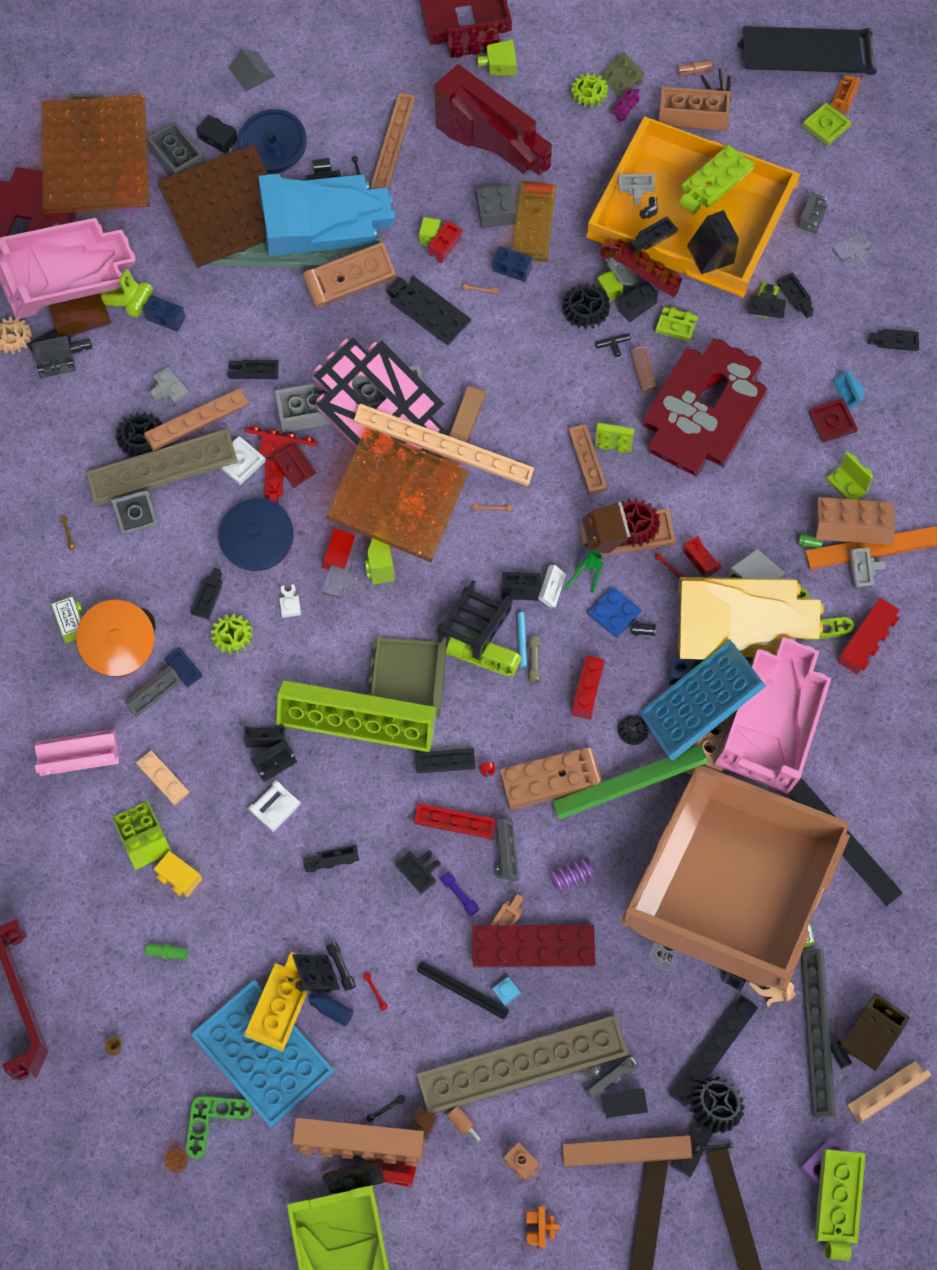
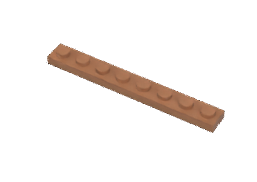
(393, 141)

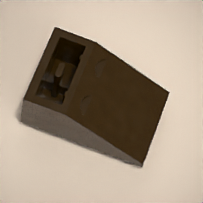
(875, 1031)

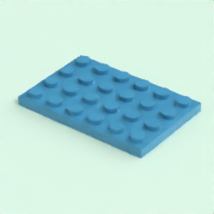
(702, 699)
(265, 1077)

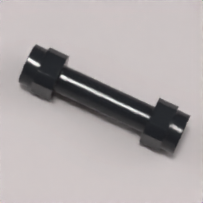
(334, 952)

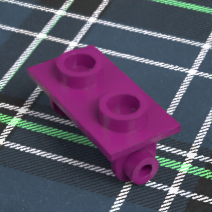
(628, 99)

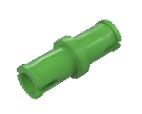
(166, 951)

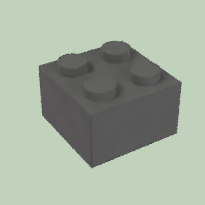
(496, 206)

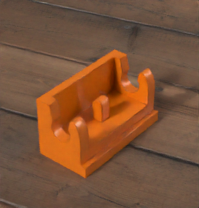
(845, 93)

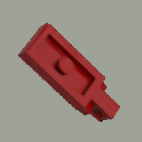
(273, 480)

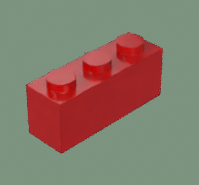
(588, 687)

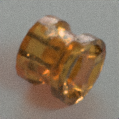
(172, 1159)

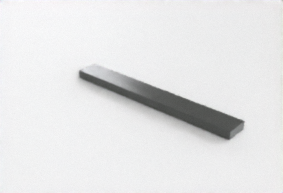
(818, 1034)

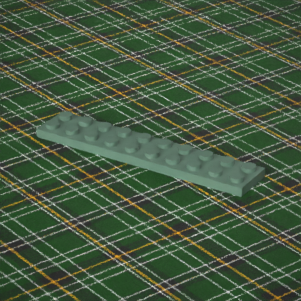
(258, 257)

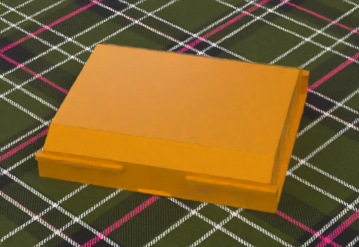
(673, 158)

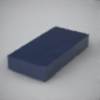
(183, 667)

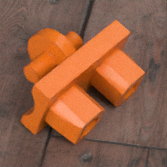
(538, 1217)

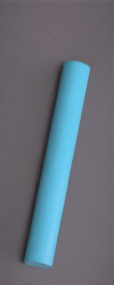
(522, 638)

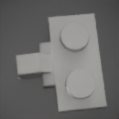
(636, 185)
(168, 386)
(863, 567)

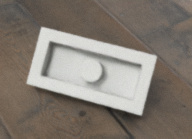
(552, 586)

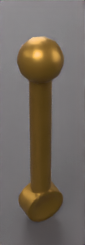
(64, 520)

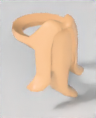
(776, 994)

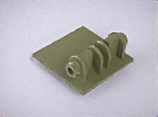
(622, 74)

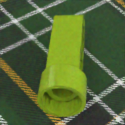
(494, 658)

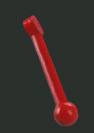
(658, 556)
(367, 977)

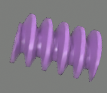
(572, 875)

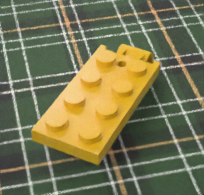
(277, 1007)

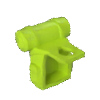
(129, 295)

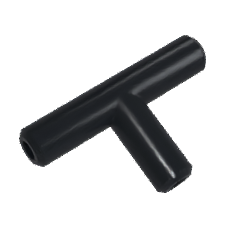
(614, 343)

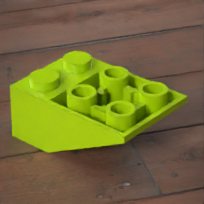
(141, 835)

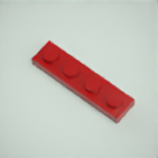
(455, 821)

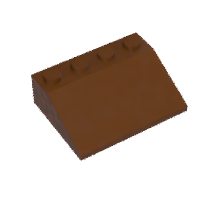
(79, 315)

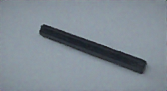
(462, 990)

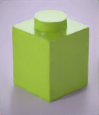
(428, 231)
(610, 285)

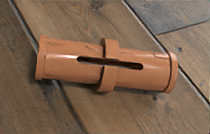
(694, 68)

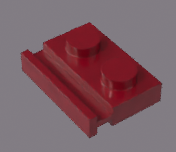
(294, 465)

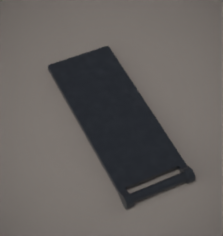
(807, 49)

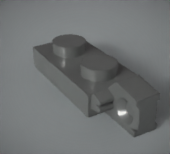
(611, 1077)

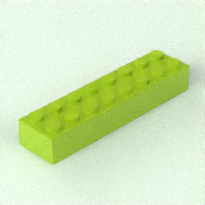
(356, 716)

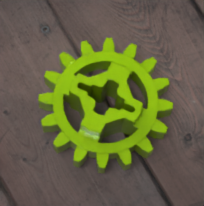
(589, 90)
(240, 630)

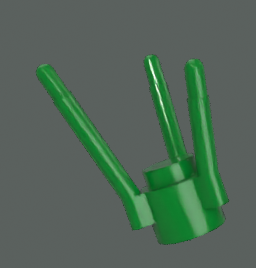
(591, 561)

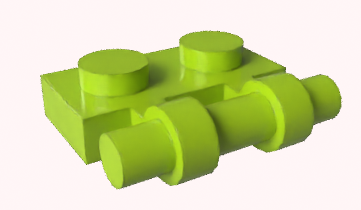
(675, 327)

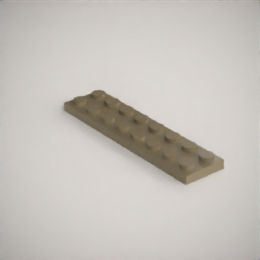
(162, 467)

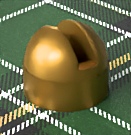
(110, 1043)

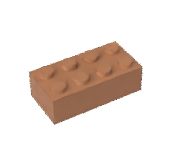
(854, 520)

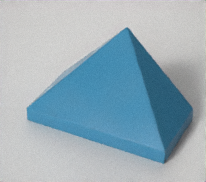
(849, 389)

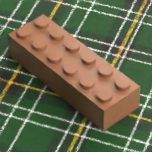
(359, 1141)

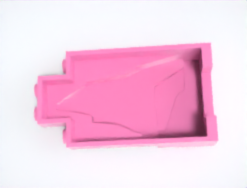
(61, 264)
(776, 726)

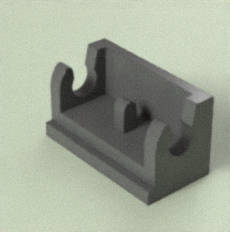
(813, 213)

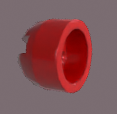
(487, 767)

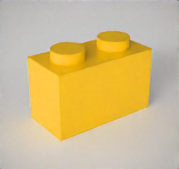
(177, 874)

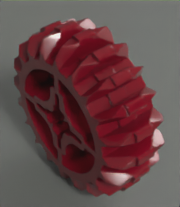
(649, 520)

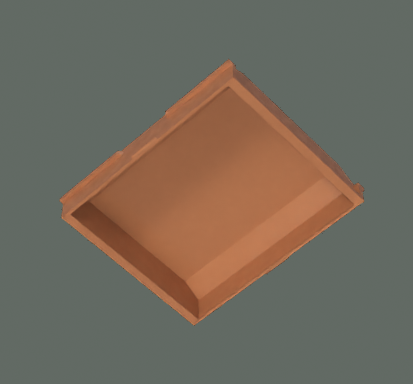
(738, 877)

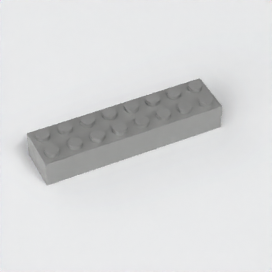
(298, 403)

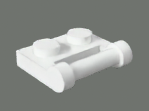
(278, 810)

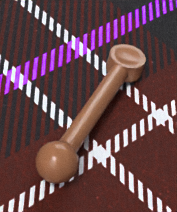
(494, 291)
(477, 507)

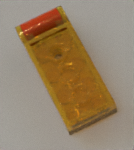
(535, 219)

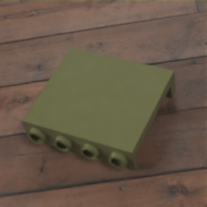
(409, 671)

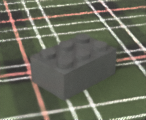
(174, 149)

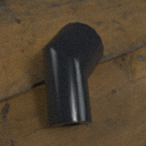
(650, 210)

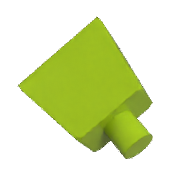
(500, 59)

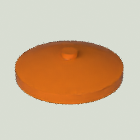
(115, 638)

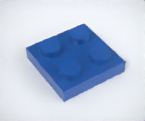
(614, 612)

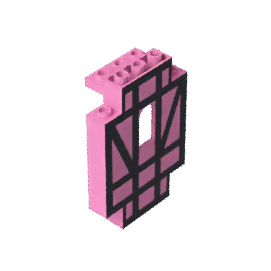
(405, 392)

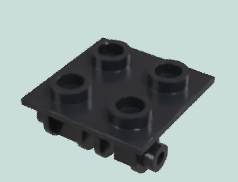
(53, 357)
(315, 973)

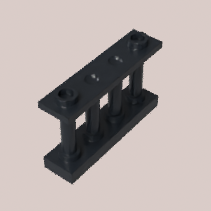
(487, 632)

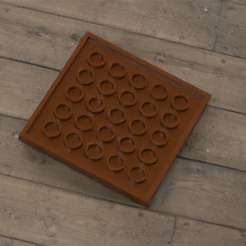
(218, 205)

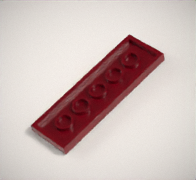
(533, 946)

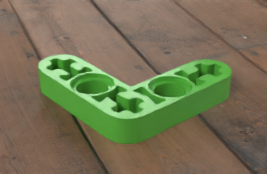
(211, 1112)

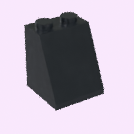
(714, 243)

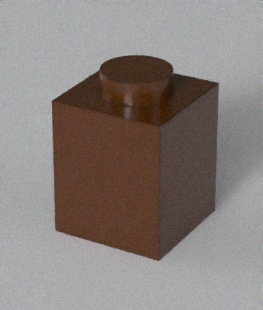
(424, 1122)

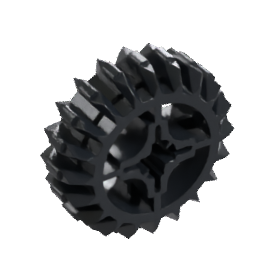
(579, 311)
(136, 444)
(728, 1110)

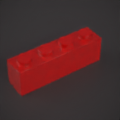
(868, 636)

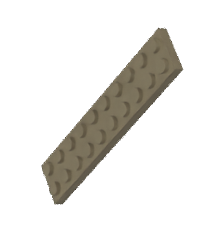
(522, 1065)

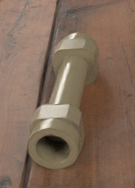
(534, 673)

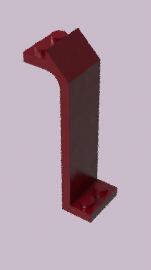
(34, 1058)

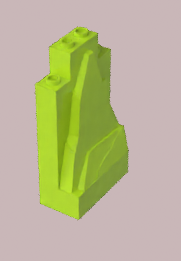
(339, 1232)

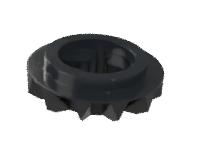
(633, 738)

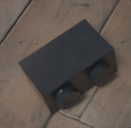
(217, 134)
(638, 301)

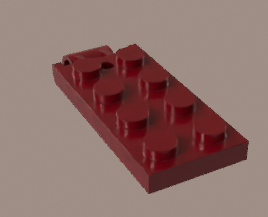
(642, 265)

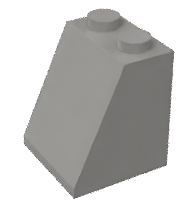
(756, 566)

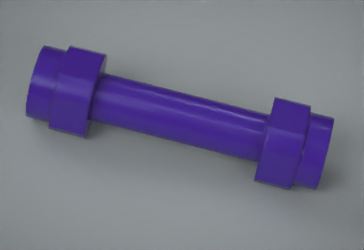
(449, 881)

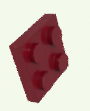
(832, 420)

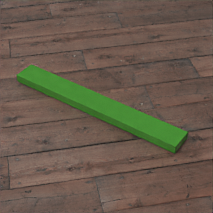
(629, 782)

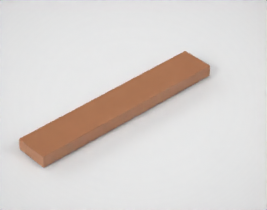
(627, 1151)

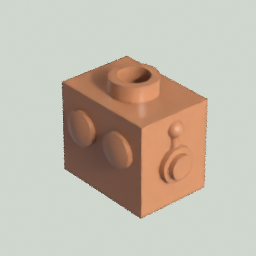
(524, 1170)

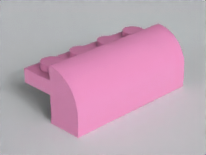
(76, 752)

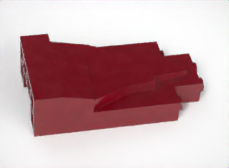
(484, 119)

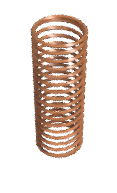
(648, 361)

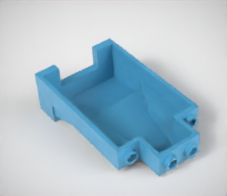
(322, 213)

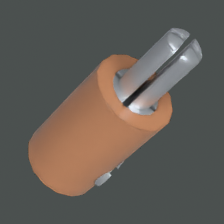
(463, 1123)

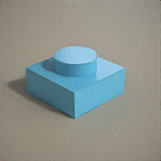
(506, 991)

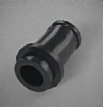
(643, 629)
(840, 1055)

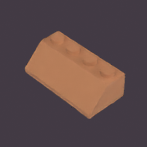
(694, 108)

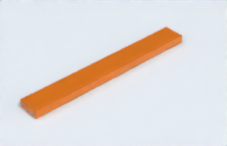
(901, 543)

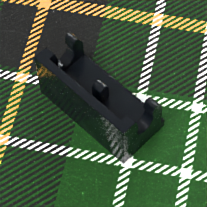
(521, 585)
(263, 736)
(274, 760)
(624, 1103)

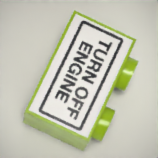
(68, 617)

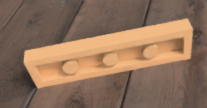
(888, 1092)

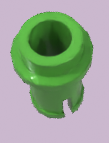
(810, 541)

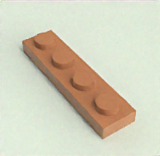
(587, 459)

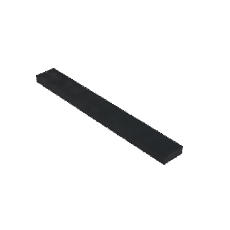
(853, 852)

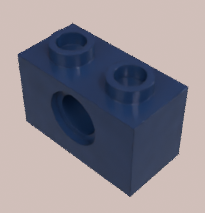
(164, 313)

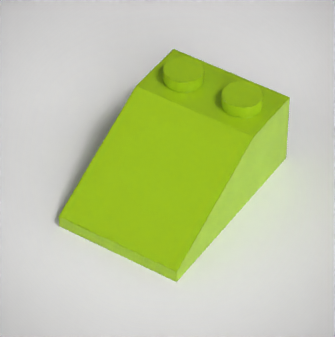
(379, 563)

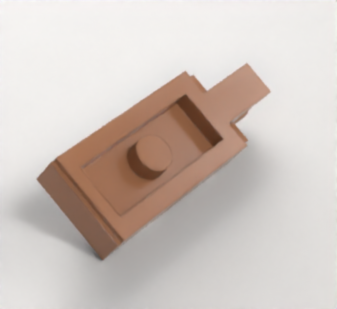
(509, 912)

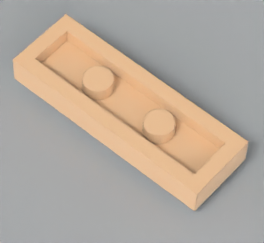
(162, 777)

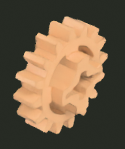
(11, 335)

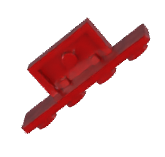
(274, 443)

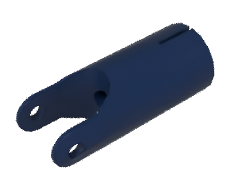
(331, 1008)

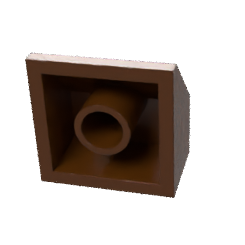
(606, 528)

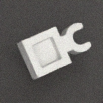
(289, 604)

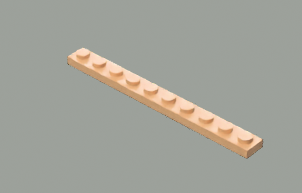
(443, 445)

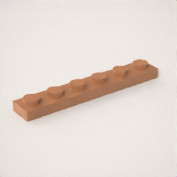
(196, 419)

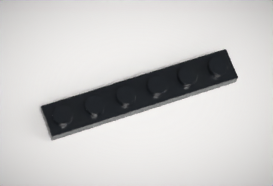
(714, 1049)

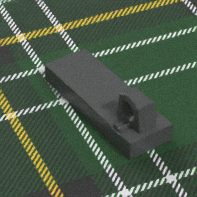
(152, 691)
(509, 866)

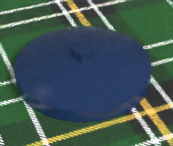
(277, 138)
(256, 534)

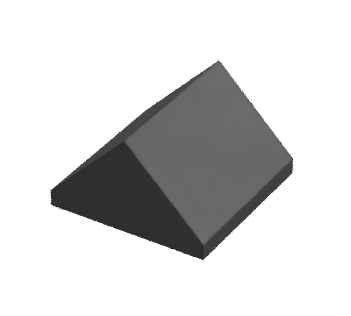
(250, 69)
(134, 511)

